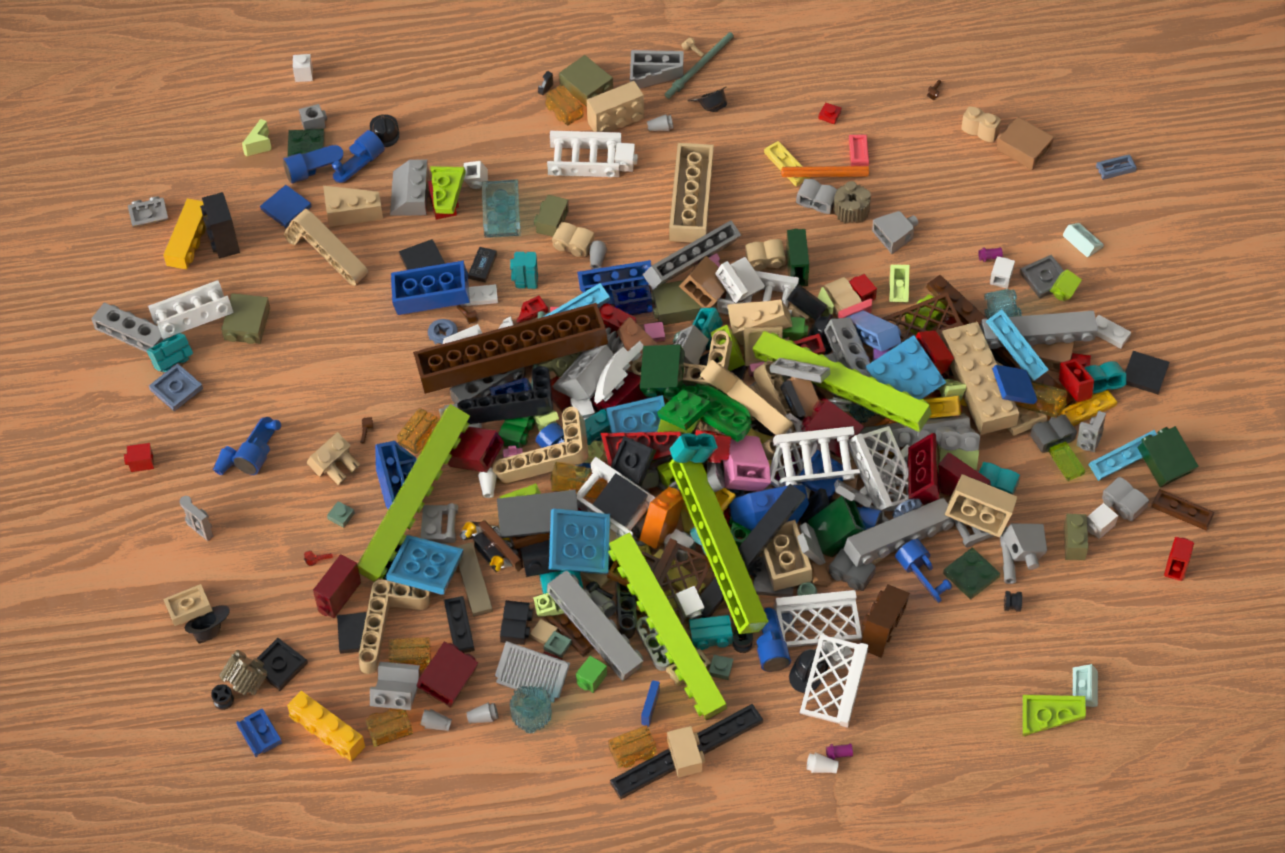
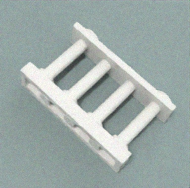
(584, 140)
(772, 282)
(190, 309)
(823, 438)
(602, 470)

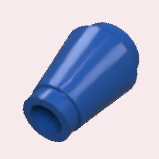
(224, 460)

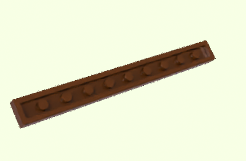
(970, 314)

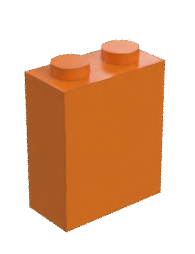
(662, 517)

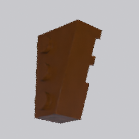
(883, 618)

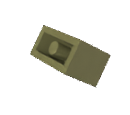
(552, 213)
(1075, 537)

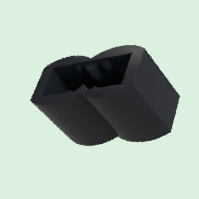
(515, 622)

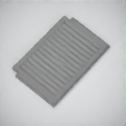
(528, 667)

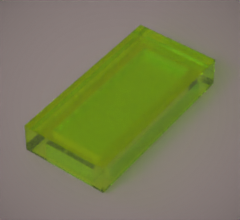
(1066, 461)

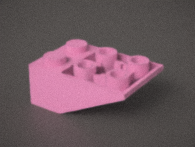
(746, 465)

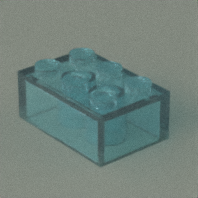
(501, 208)

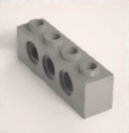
(126, 327)
(847, 344)

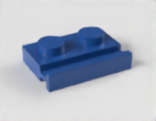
(259, 732)

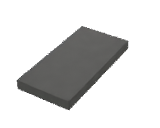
(532, 513)

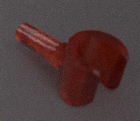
(311, 559)

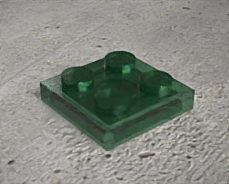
(305, 141)
(971, 573)

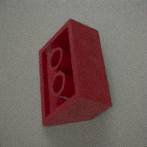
(924, 470)

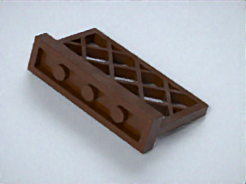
(927, 303)
(664, 566)

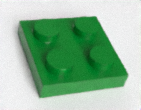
(684, 409)

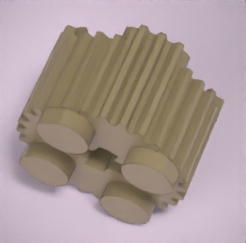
(852, 203)
(244, 673)

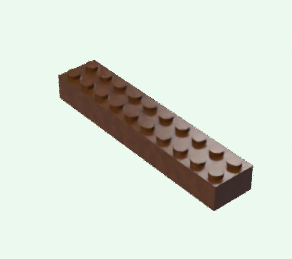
(510, 348)

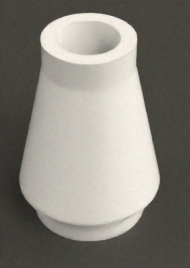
(487, 483)
(820, 764)

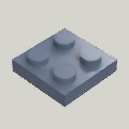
(175, 387)

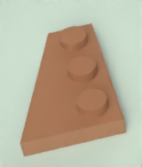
(632, 333)

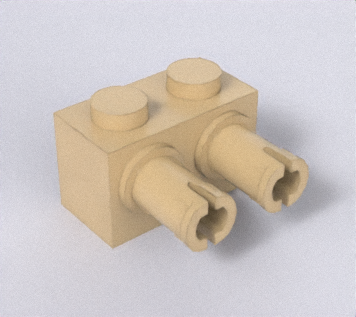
(327, 455)

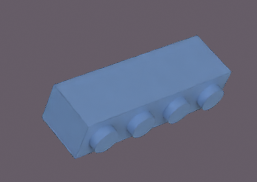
(876, 331)

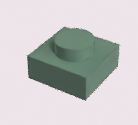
(340, 514)
(557, 644)
(721, 667)

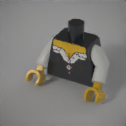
(486, 547)

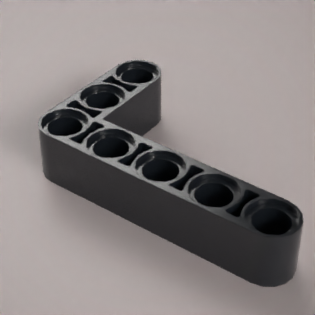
(512, 405)
(624, 600)

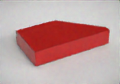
(531, 308)

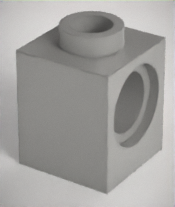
(313, 117)

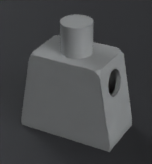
(894, 230)
(1026, 543)

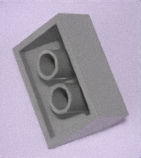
(410, 189)
(583, 375)

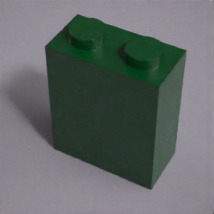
(797, 255)
(662, 370)
(1167, 456)
(836, 524)

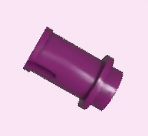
(988, 254)
(839, 751)

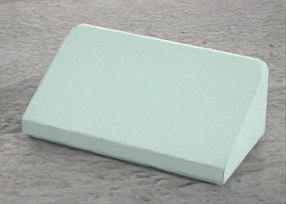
(1082, 239)
(1086, 684)

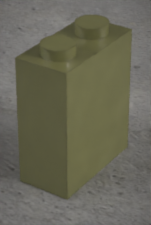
(585, 79)
(673, 304)
(248, 319)

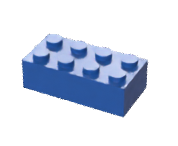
(430, 287)

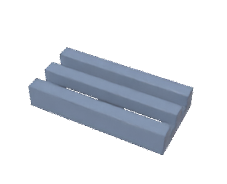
(1117, 168)

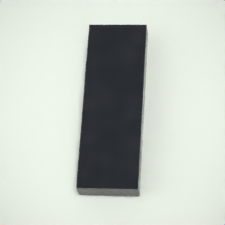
(459, 624)

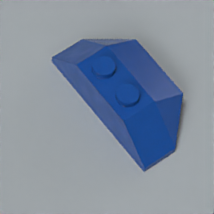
(614, 277)
(392, 468)
(752, 507)

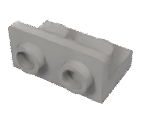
(148, 211)
(1090, 434)

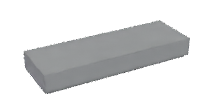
(800, 370)

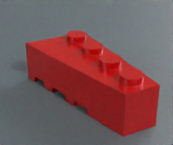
(657, 440)

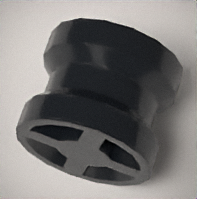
(1013, 601)
(743, 645)
(221, 691)

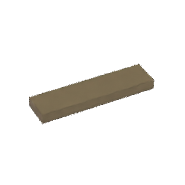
(474, 581)

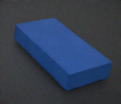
(650, 703)

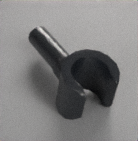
(595, 586)

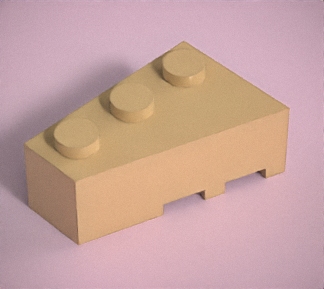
(351, 205)
(757, 315)

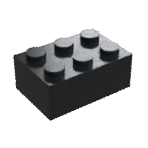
(219, 225)

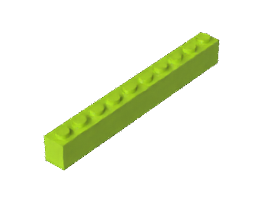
(849, 383)
(412, 492)
(720, 547)
(668, 627)

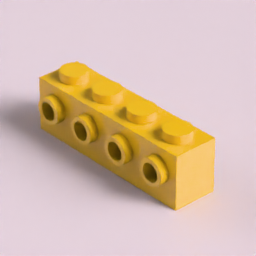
(185, 236)
(326, 726)

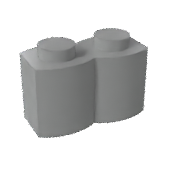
(816, 196)
(962, 438)
(1125, 499)

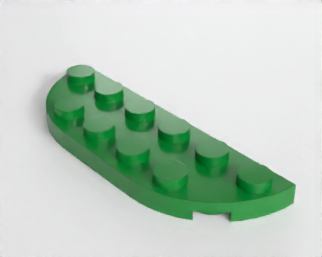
(726, 413)

